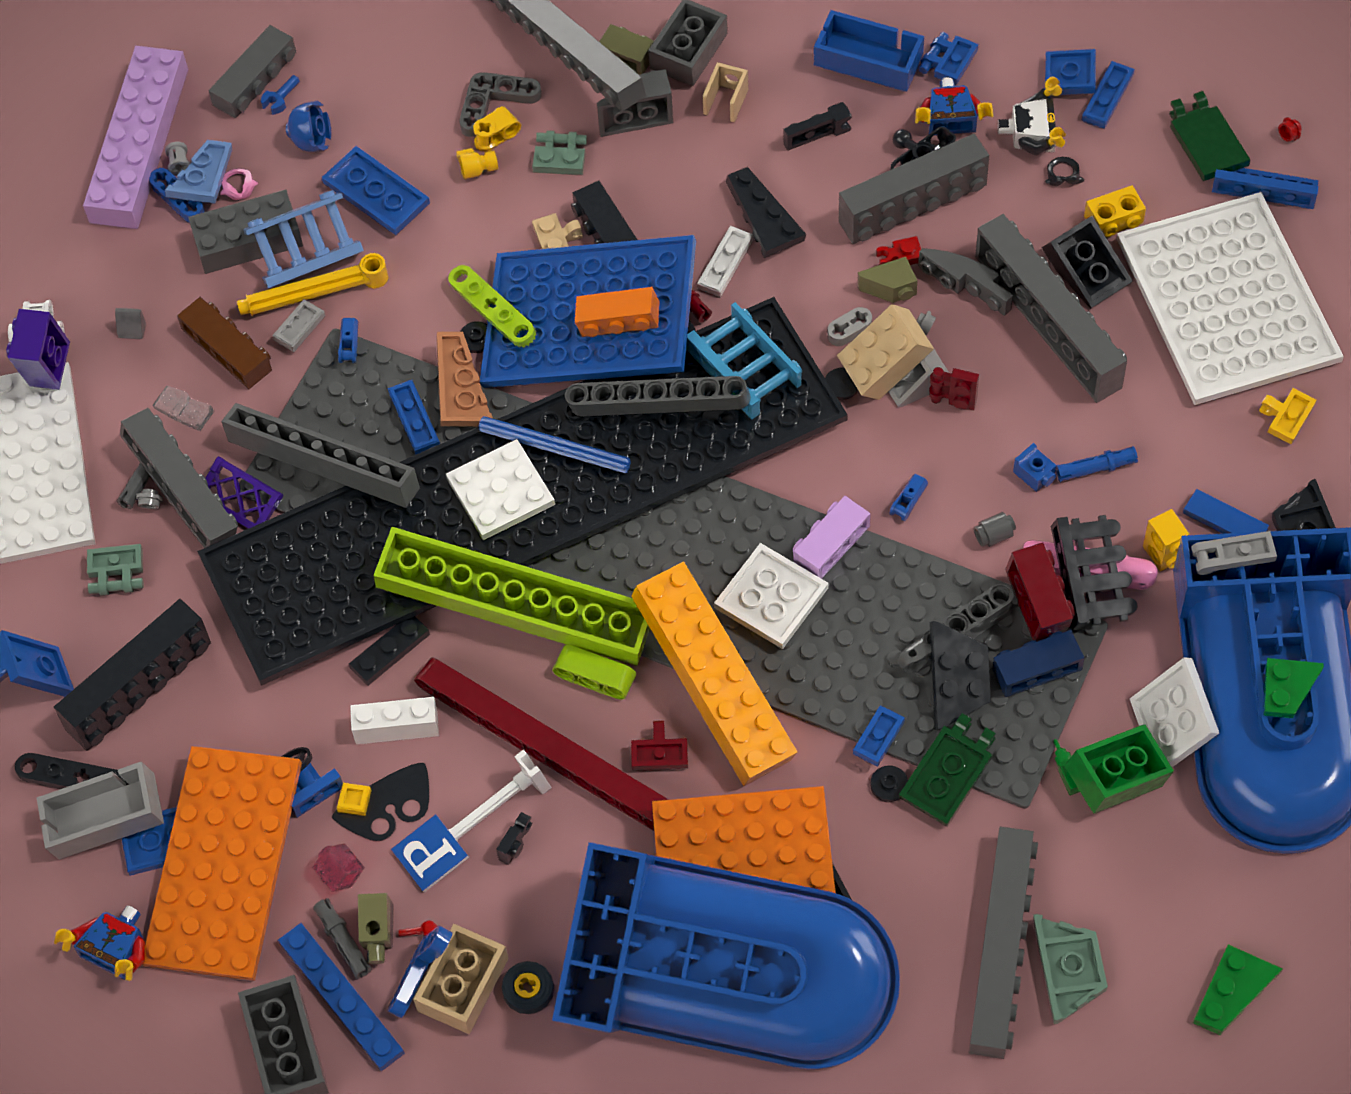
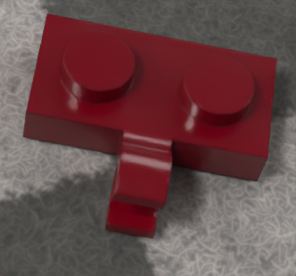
(659, 752)

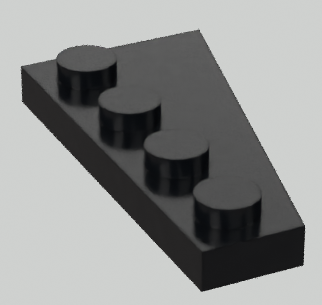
(768, 219)

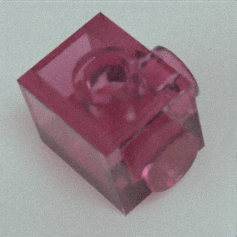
(338, 867)

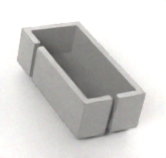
(100, 810)

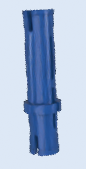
(1106, 461)

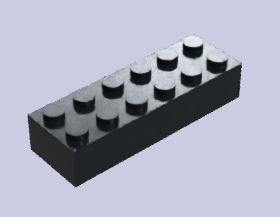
(133, 675)

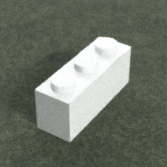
(394, 720)

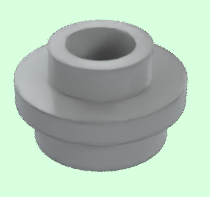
(926, 321)
(149, 499)

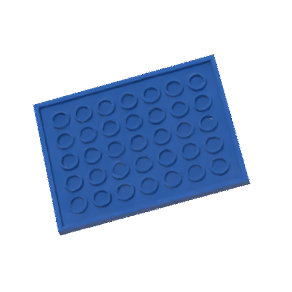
(545, 289)

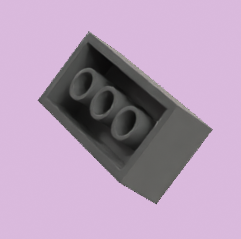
(221, 233)
(282, 1038)

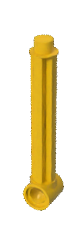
(318, 286)

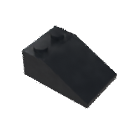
(1087, 262)

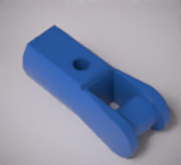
(348, 339)
(910, 496)

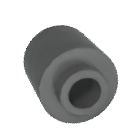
(994, 529)

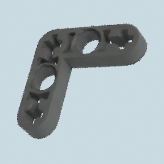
(486, 93)

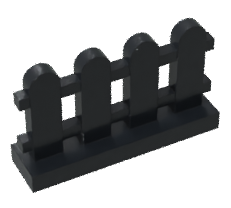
(1076, 586)

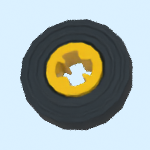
(522, 1000)

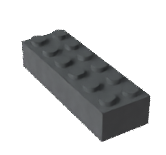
(913, 188)

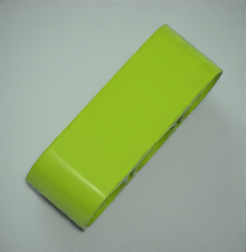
(594, 672)

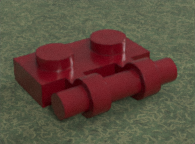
(958, 387)

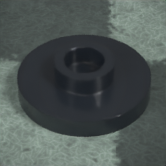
(475, 336)
(841, 383)
(888, 783)

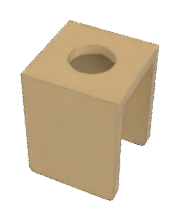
(719, 79)

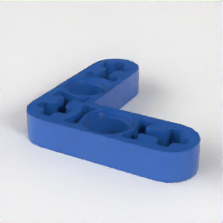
(426, 952)

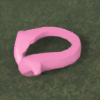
(247, 188)

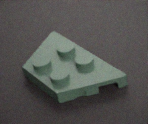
(1069, 965)

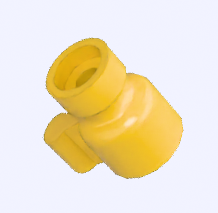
(474, 164)

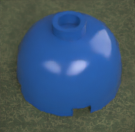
(309, 127)

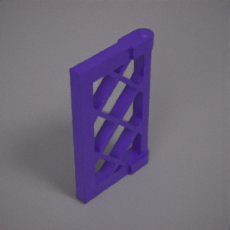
(213, 480)

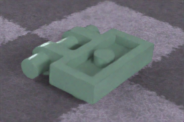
(559, 159)
(115, 561)

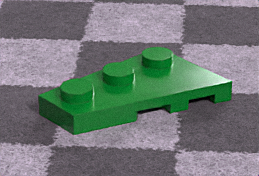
(1233, 987)

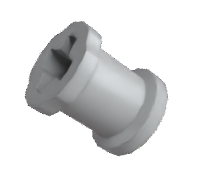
(177, 158)

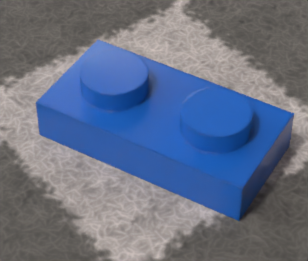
(878, 735)

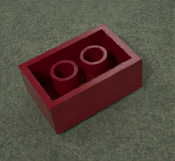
(1039, 591)

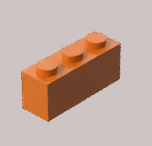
(617, 312)

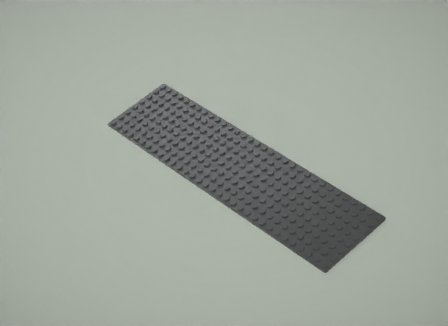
(840, 656)

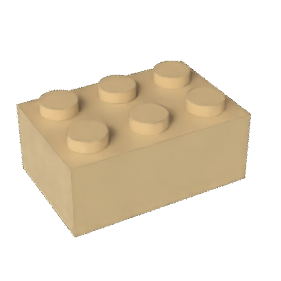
(885, 352)
(461, 979)

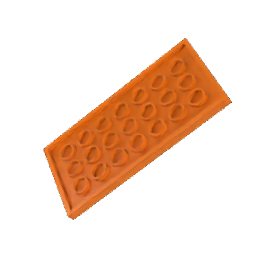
(222, 863)

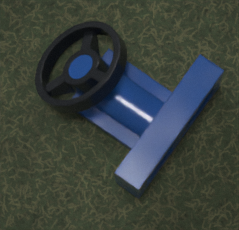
(311, 787)

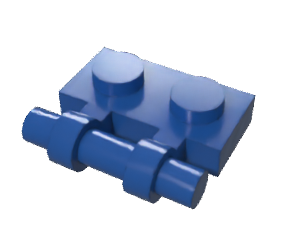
(955, 60)

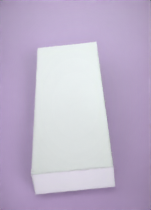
(725, 261)

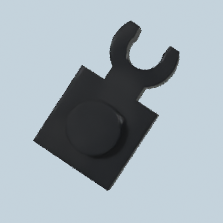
(512, 842)

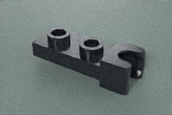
(818, 126)

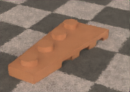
(459, 386)

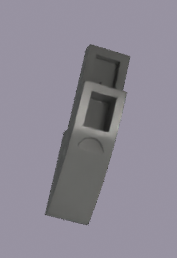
(960, 272)

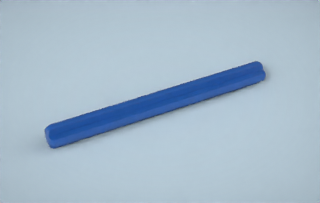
(554, 444)

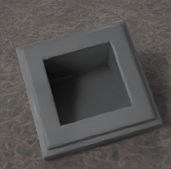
(130, 323)

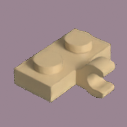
(552, 235)

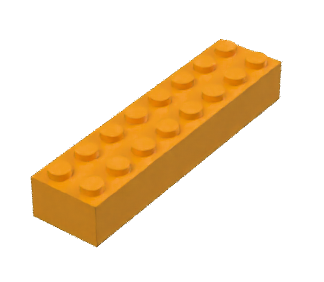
(713, 673)

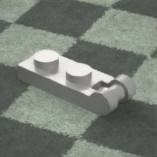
(1234, 552)

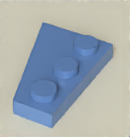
(204, 175)

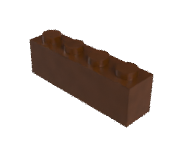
(225, 342)

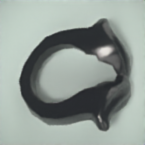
(1058, 180)

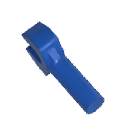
(278, 97)

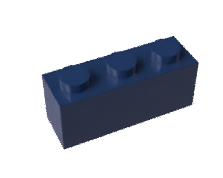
(1038, 663)

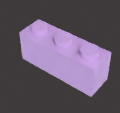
(831, 537)

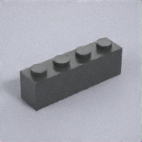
(252, 71)

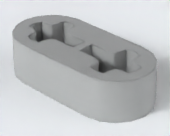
(849, 325)

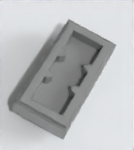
(298, 325)

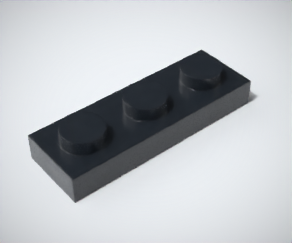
(389, 650)

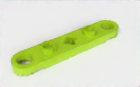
(481, 295)

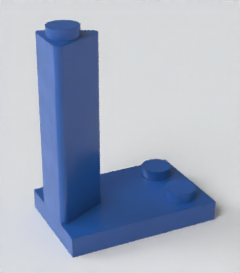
(33, 664)

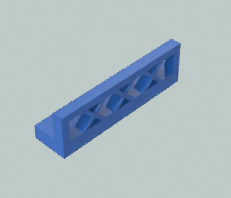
(1273, 186)

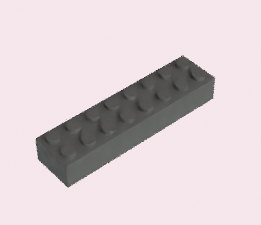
(1051, 308)

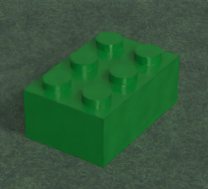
(1119, 768)

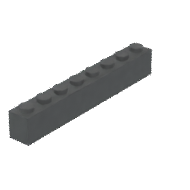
(321, 455)
(1001, 943)

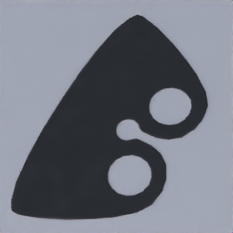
(393, 789)

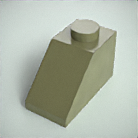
(889, 281)

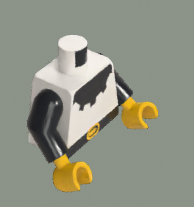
(1034, 122)

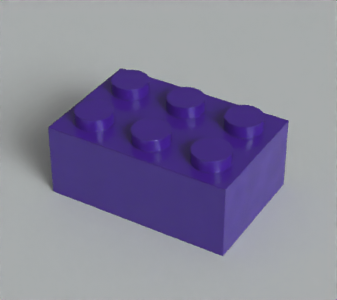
(38, 348)

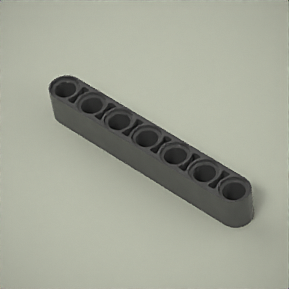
(668, 402)

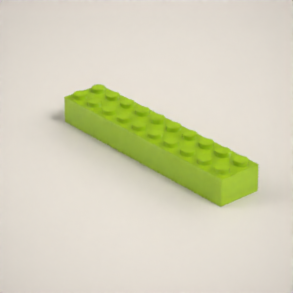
(512, 595)

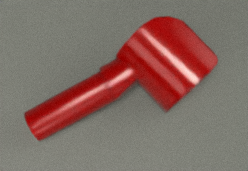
(425, 928)

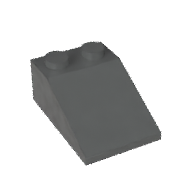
(647, 113)

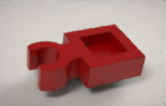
(901, 248)

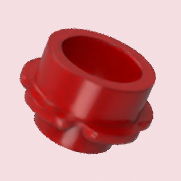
(1290, 129)

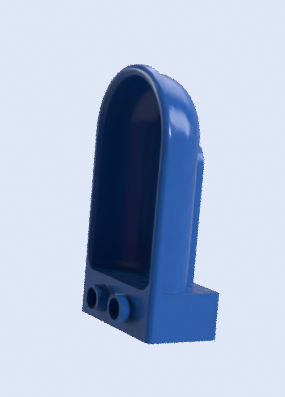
(1272, 777)
(725, 961)

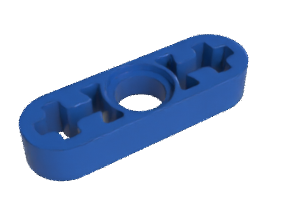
(178, 205)

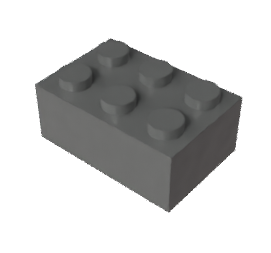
(688, 41)

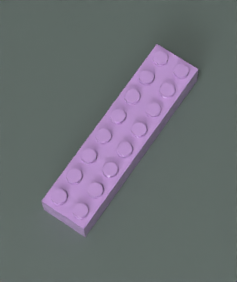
(135, 137)

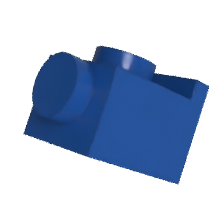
(1034, 476)

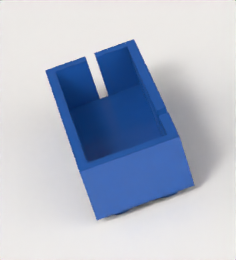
(868, 50)

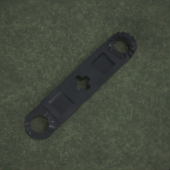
(56, 771)

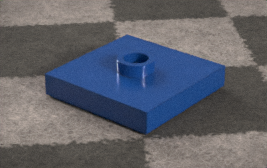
(1073, 69)

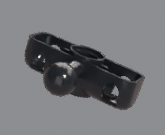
(903, 139)

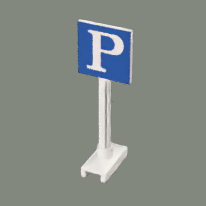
(435, 851)

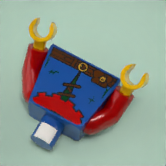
(952, 108)
(108, 942)

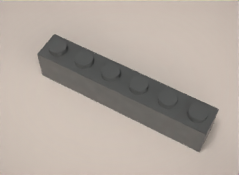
(177, 478)

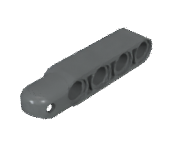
(963, 618)

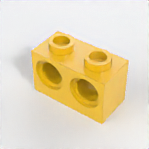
(1121, 208)
(1163, 539)

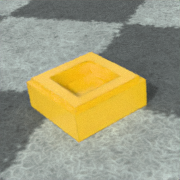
(354, 799)

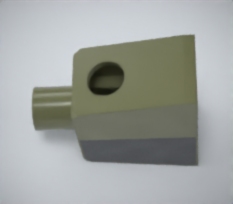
(374, 914)

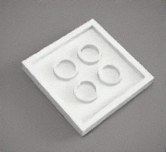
(500, 489)
(771, 595)
(1176, 711)

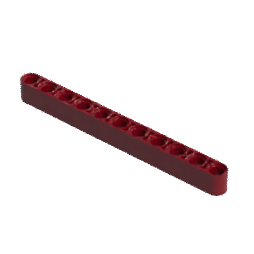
(539, 741)

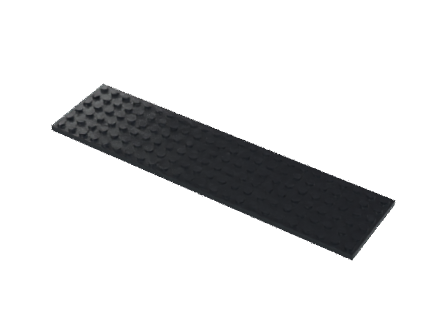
(307, 575)

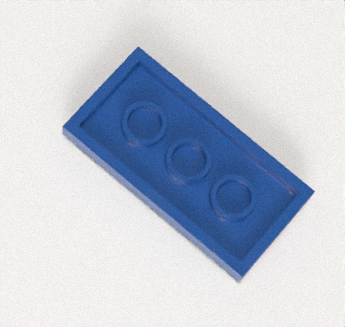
(376, 190)

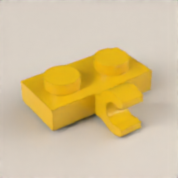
(1289, 415)

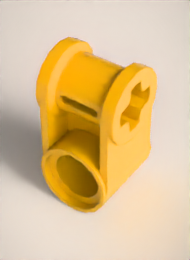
(497, 126)

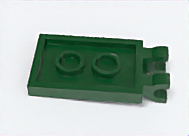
(1207, 137)
(948, 771)

